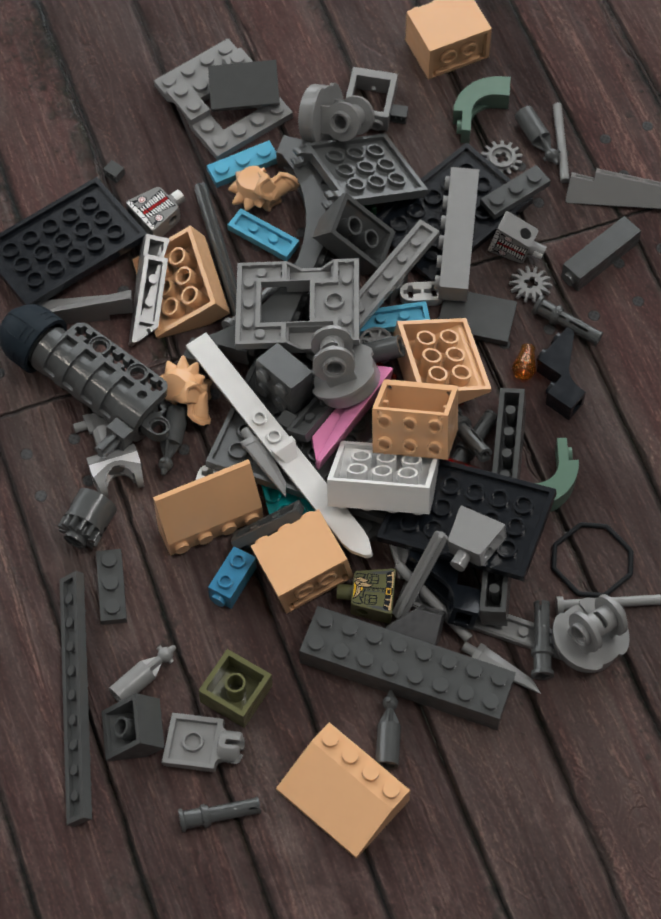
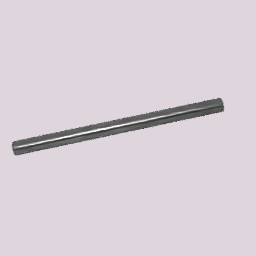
(218, 245)

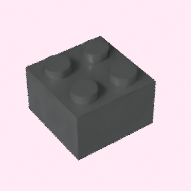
(283, 379)

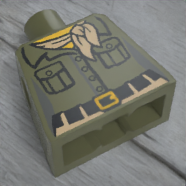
(370, 594)

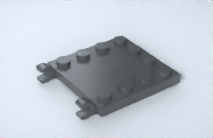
(364, 168)

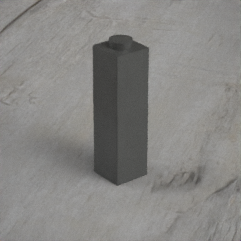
(600, 253)

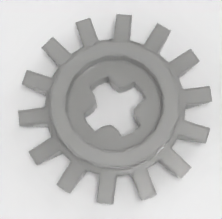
(502, 149)
(529, 293)

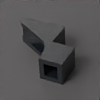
(554, 363)
(460, 600)

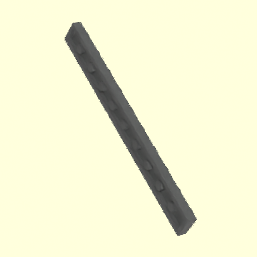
(75, 700)

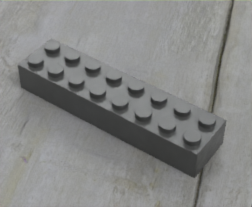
(407, 667)

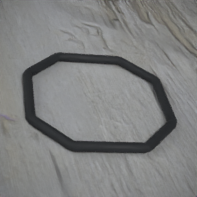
(615, 535)

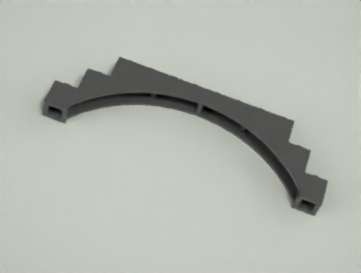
(285, 305)

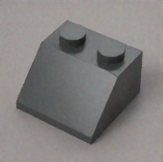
(133, 728)

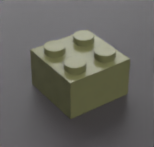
(235, 688)

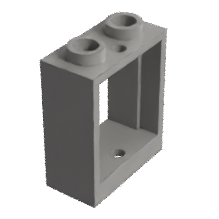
(378, 82)

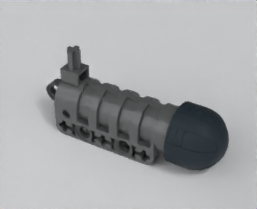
(41, 343)

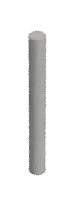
(561, 143)
(431, 599)

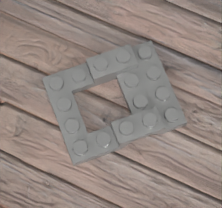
(189, 89)
(332, 302)

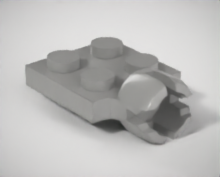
(201, 743)

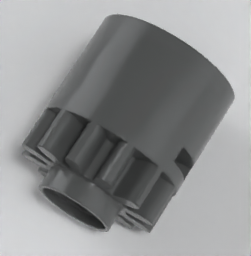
(87, 518)

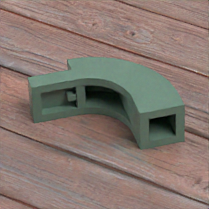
(477, 96)
(565, 475)

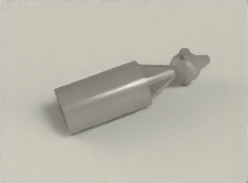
(141, 674)

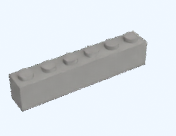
(458, 234)

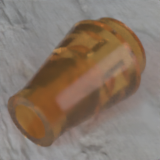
(525, 364)

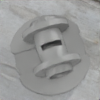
(330, 117)
(340, 370)
(591, 634)

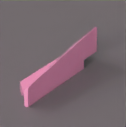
(342, 422)

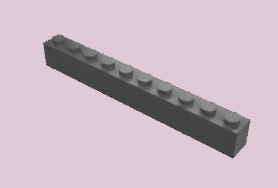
(507, 462)

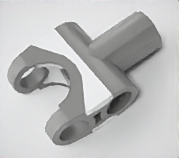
(115, 464)

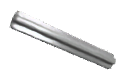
(420, 574)

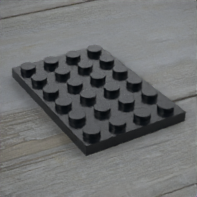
(405, 214)
(66, 242)
(509, 500)

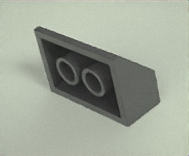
(354, 232)

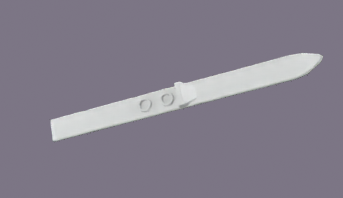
(278, 444)

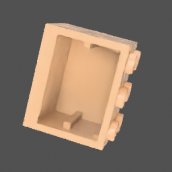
(447, 35)
(415, 419)
(302, 560)

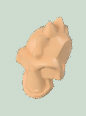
(257, 189)
(188, 388)

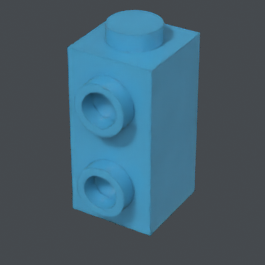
(232, 578)

